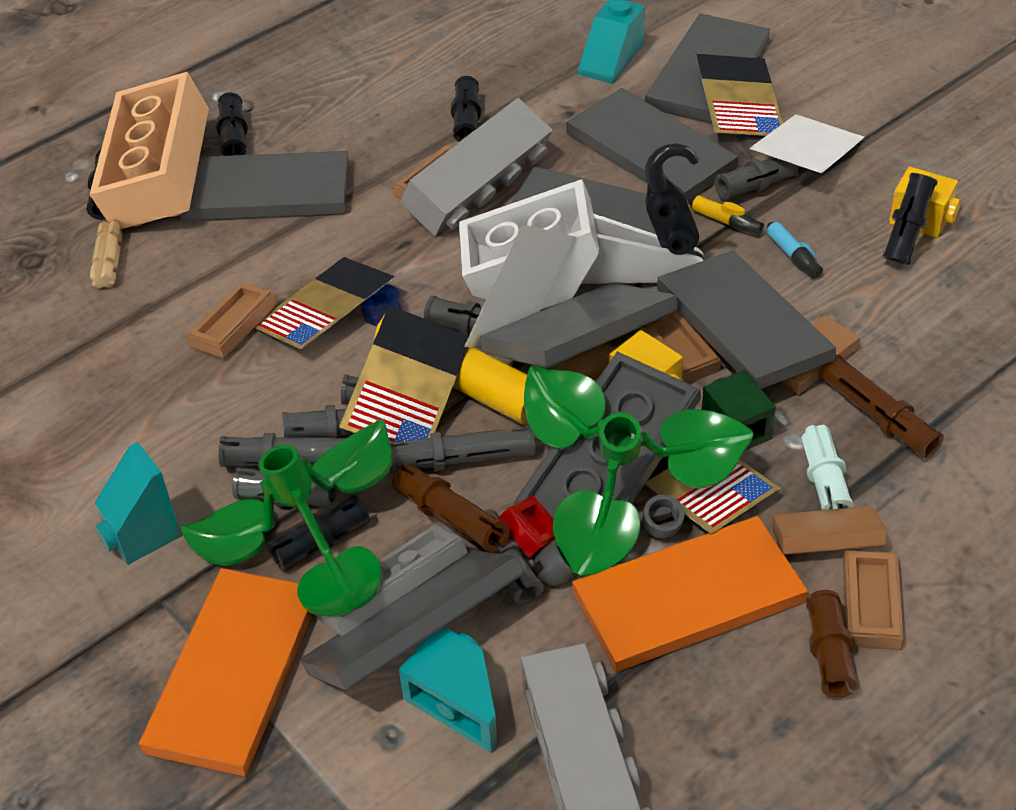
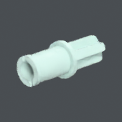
(826, 468)

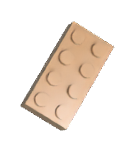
(150, 152)

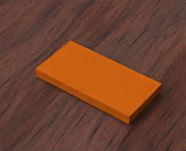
(688, 593)
(228, 674)

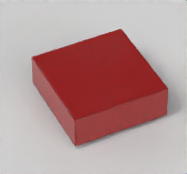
(529, 525)

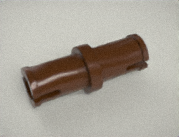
(831, 644)

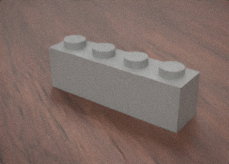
(476, 167)
(578, 731)

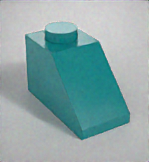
(613, 40)
(135, 508)
(452, 685)

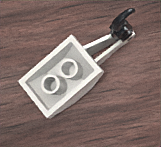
(602, 247)

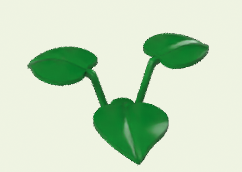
(237, 529)
(603, 531)

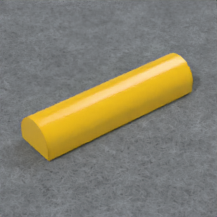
(491, 383)

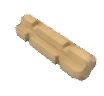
(106, 254)

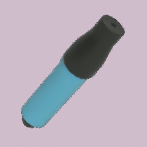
(799, 252)

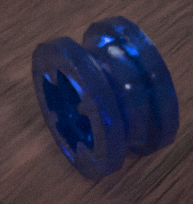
(386, 295)

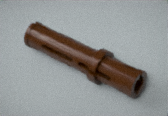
(894, 416)
(440, 501)

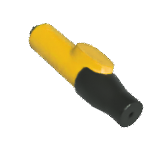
(727, 213)

